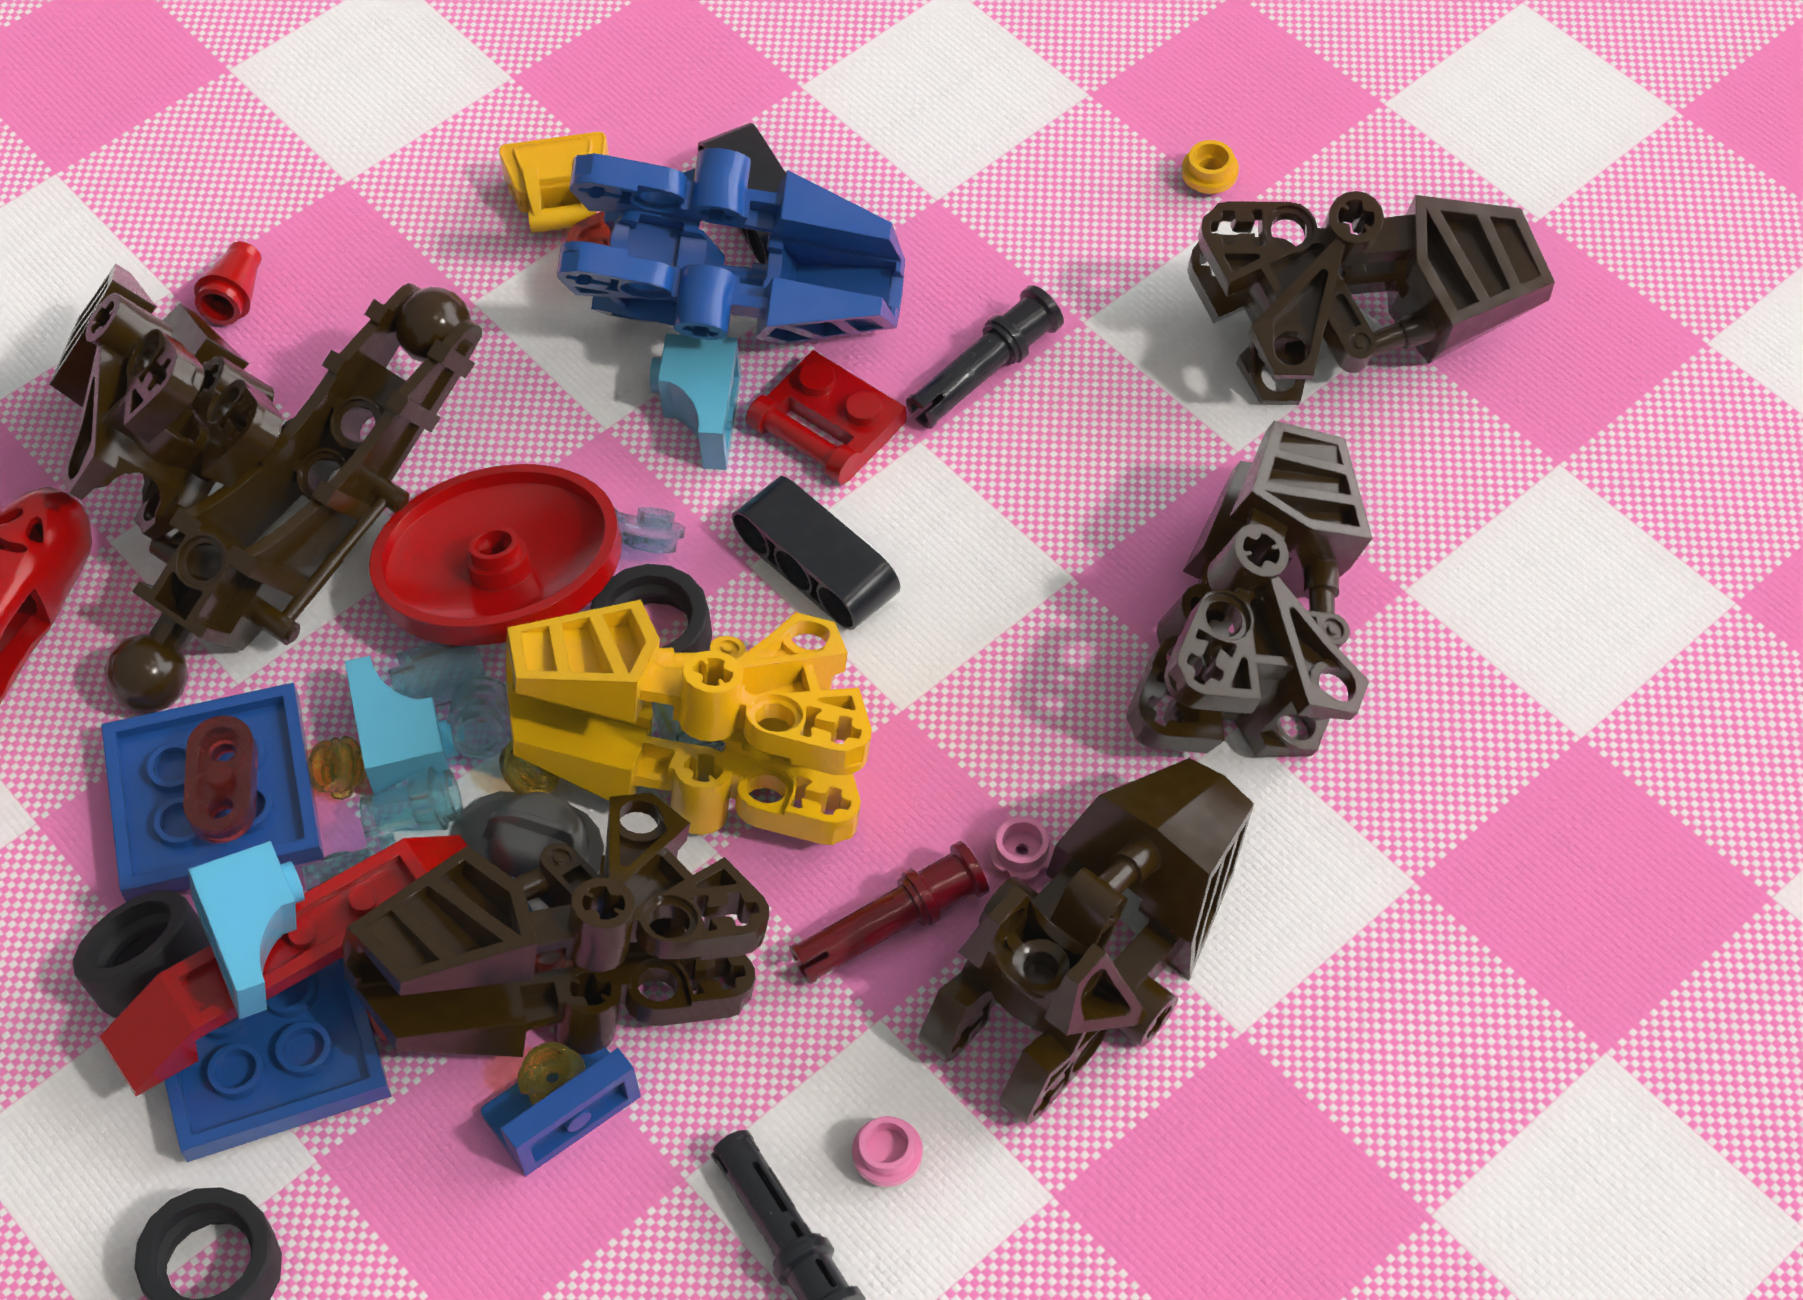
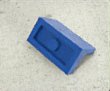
(547, 1128)

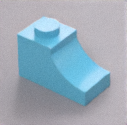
(701, 389)
(393, 730)
(245, 909)

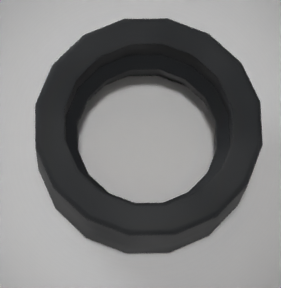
(663, 586)
(135, 946)
(193, 1212)

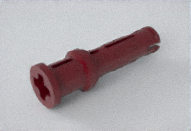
(917, 899)

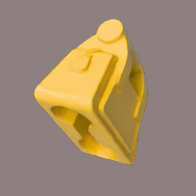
(541, 176)

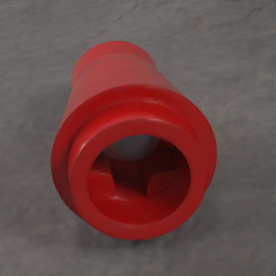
(228, 286)

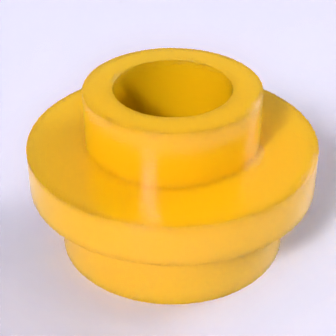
(1210, 167)

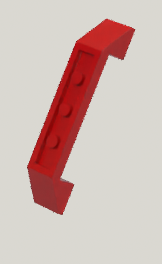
(190, 999)

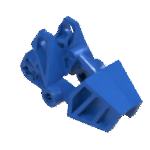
(826, 271)

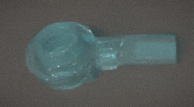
(650, 530)

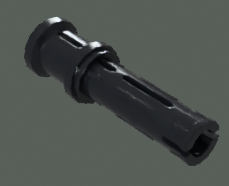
(1003, 341)
(801, 1257)

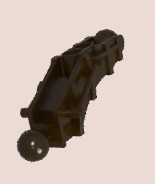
(233, 589)

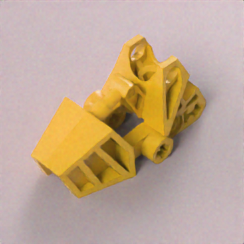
(585, 713)

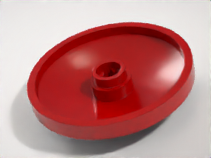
(495, 553)

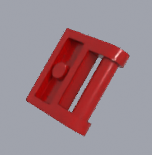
(837, 405)

